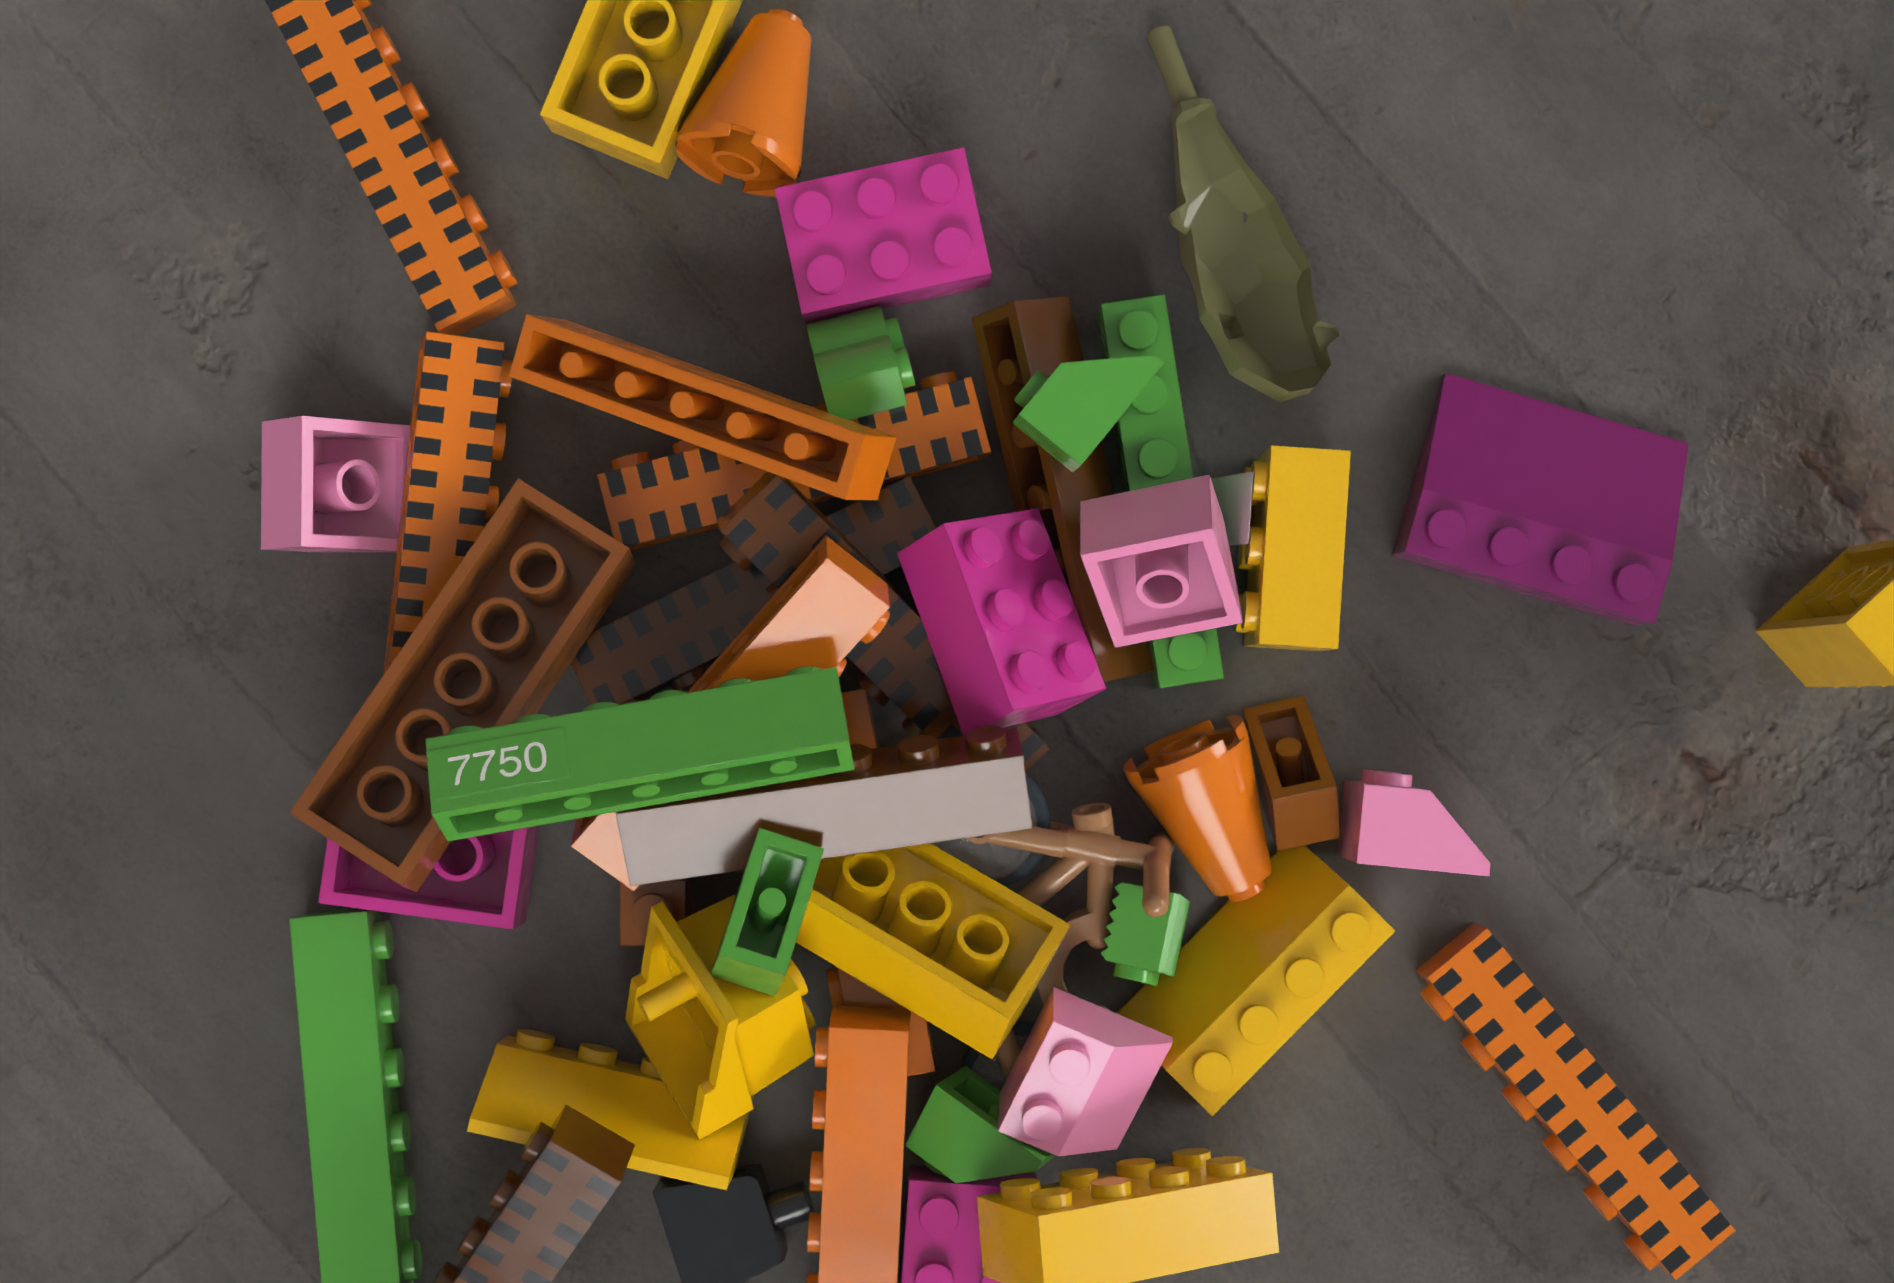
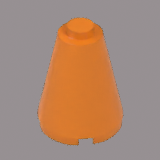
(753, 108)
(1208, 803)

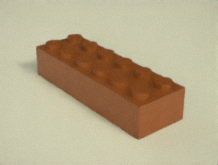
(475, 659)

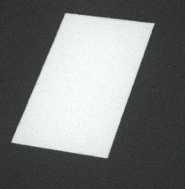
(1235, 500)

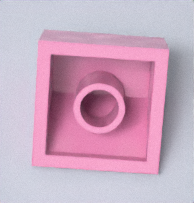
(331, 484)
(1160, 561)
(1402, 827)
(1079, 1077)

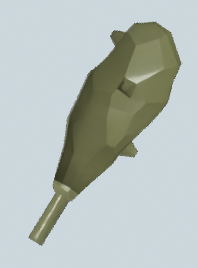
(1245, 275)

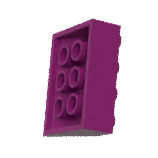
(1545, 502)

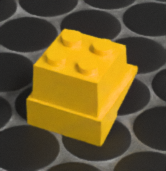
(709, 1035)

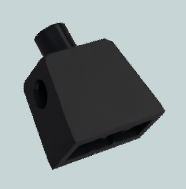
(729, 1231)

